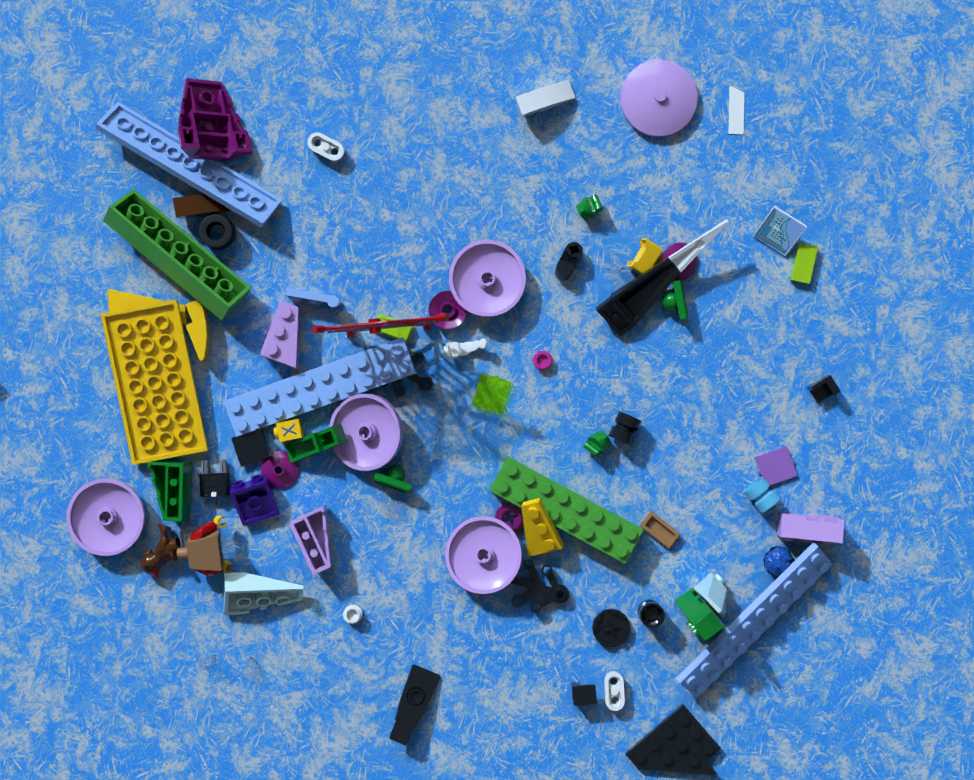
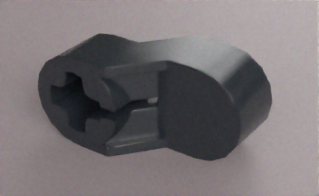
(564, 268)

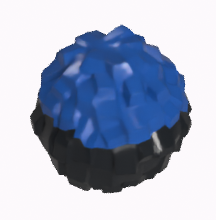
(777, 560)

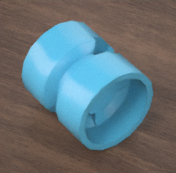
(763, 496)

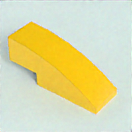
(199, 329)

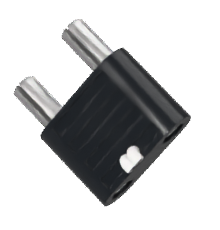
(214, 483)

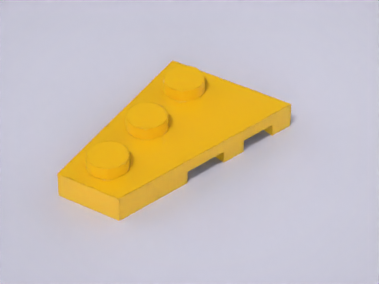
(539, 529)

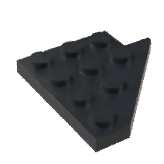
(676, 746)

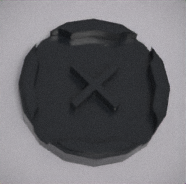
(611, 627)

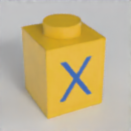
(289, 430)

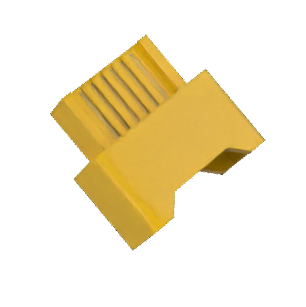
(647, 257)

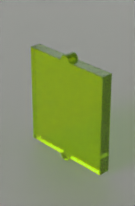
(491, 393)

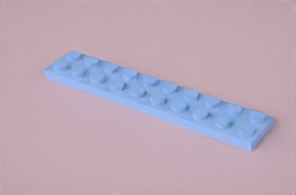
(204, 175)
(320, 386)
(754, 620)

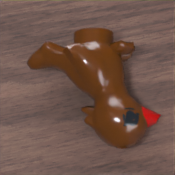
(164, 551)

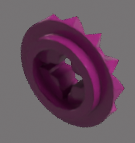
(513, 510)

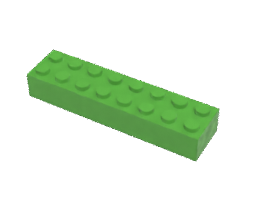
(176, 254)
(568, 509)

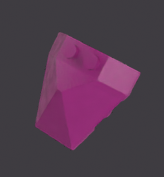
(208, 123)

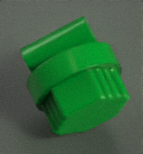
(589, 207)
(597, 443)

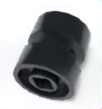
(624, 428)
(651, 613)

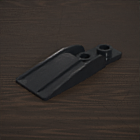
(413, 702)

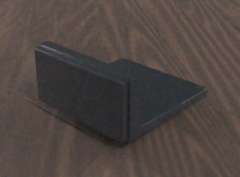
(251, 447)

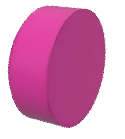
(542, 360)

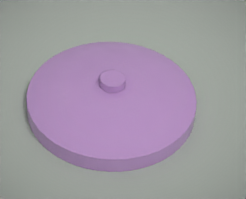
(658, 98)
(487, 278)
(371, 431)
(105, 517)
(483, 555)

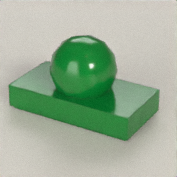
(676, 300)
(393, 479)

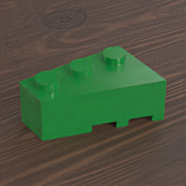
(173, 488)
(701, 618)

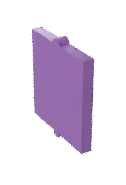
(776, 465)

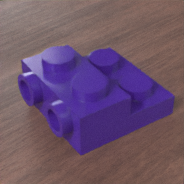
(254, 499)

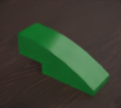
(316, 443)

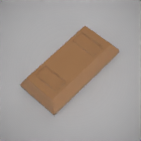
(660, 529)

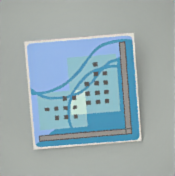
(780, 230)

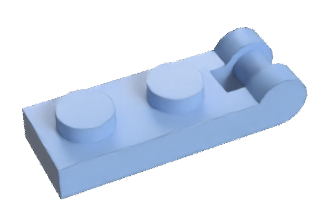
(313, 297)

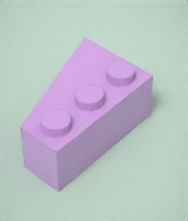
(284, 335)
(810, 528)
(314, 538)

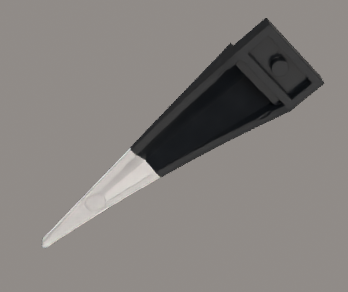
(635, 298)

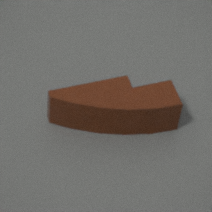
(197, 205)

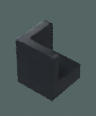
(823, 388)
(583, 694)

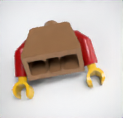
(205, 549)

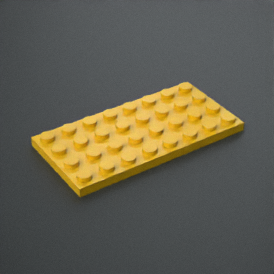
(154, 382)

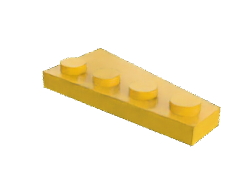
(121, 301)

